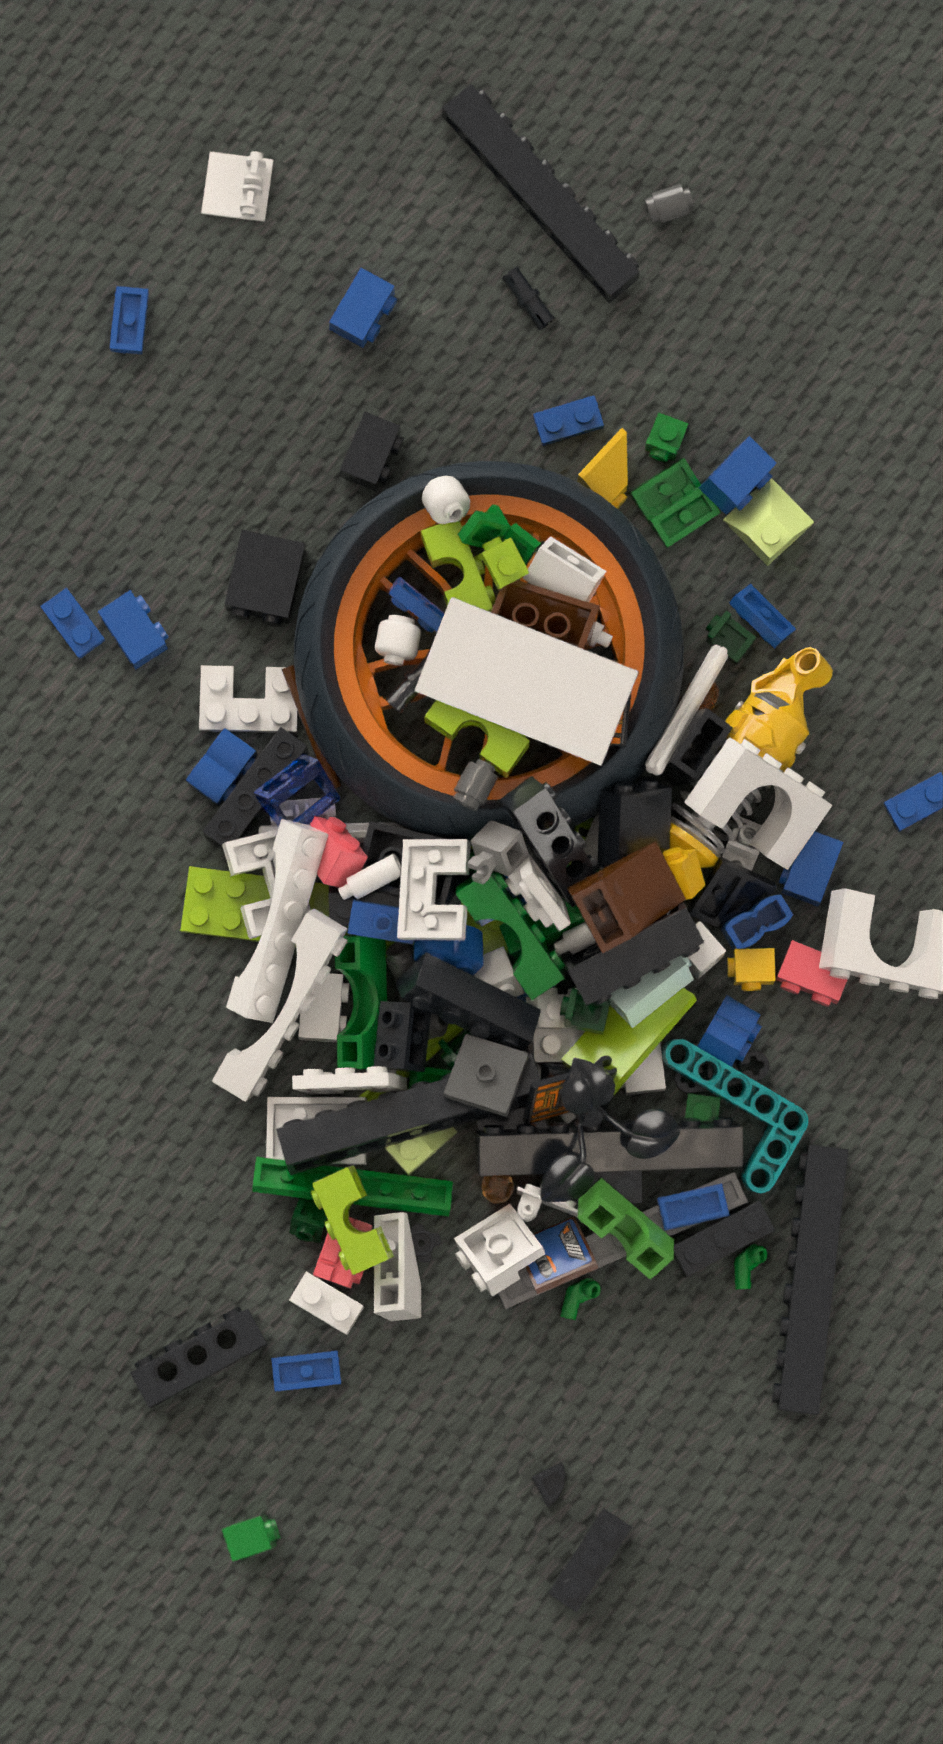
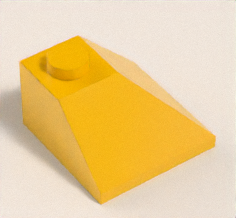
(608, 471)

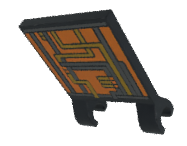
(545, 1095)

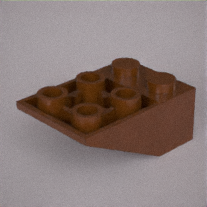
(626, 896)

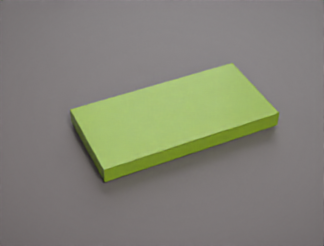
(630, 1045)

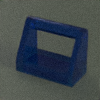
(289, 782)

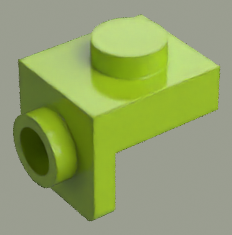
(503, 561)

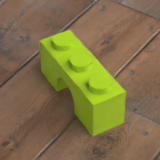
(445, 547)
(503, 744)
(358, 1247)

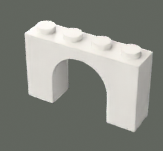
(740, 771)
(849, 949)

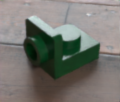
(308, 1221)

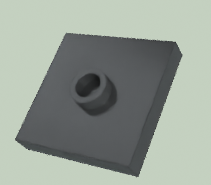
(486, 1075)

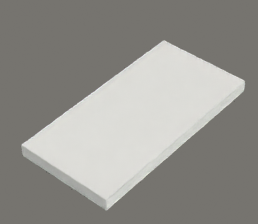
(526, 681)

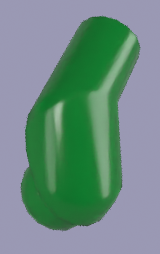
(745, 1263)
(577, 1294)

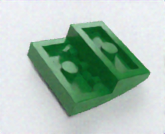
(674, 502)

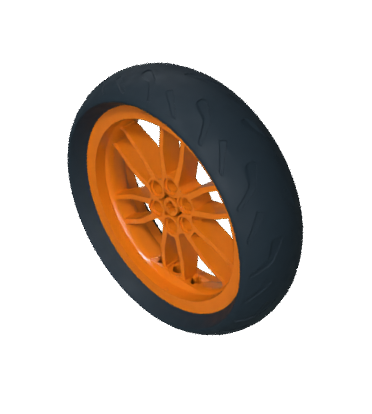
(340, 688)

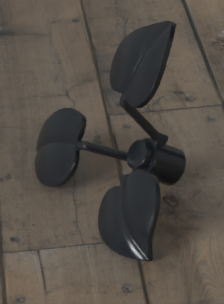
(582, 1095)

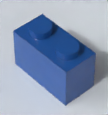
(362, 308)
(738, 475)
(133, 629)
(811, 869)

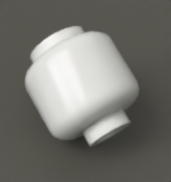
(445, 500)
(397, 639)

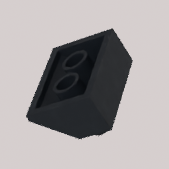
(386, 840)

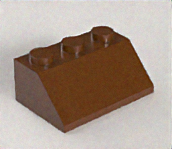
(548, 612)

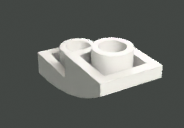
(740, 849)

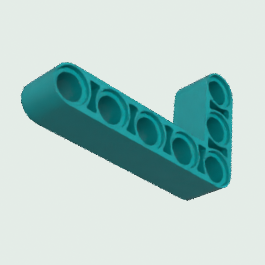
(745, 1101)

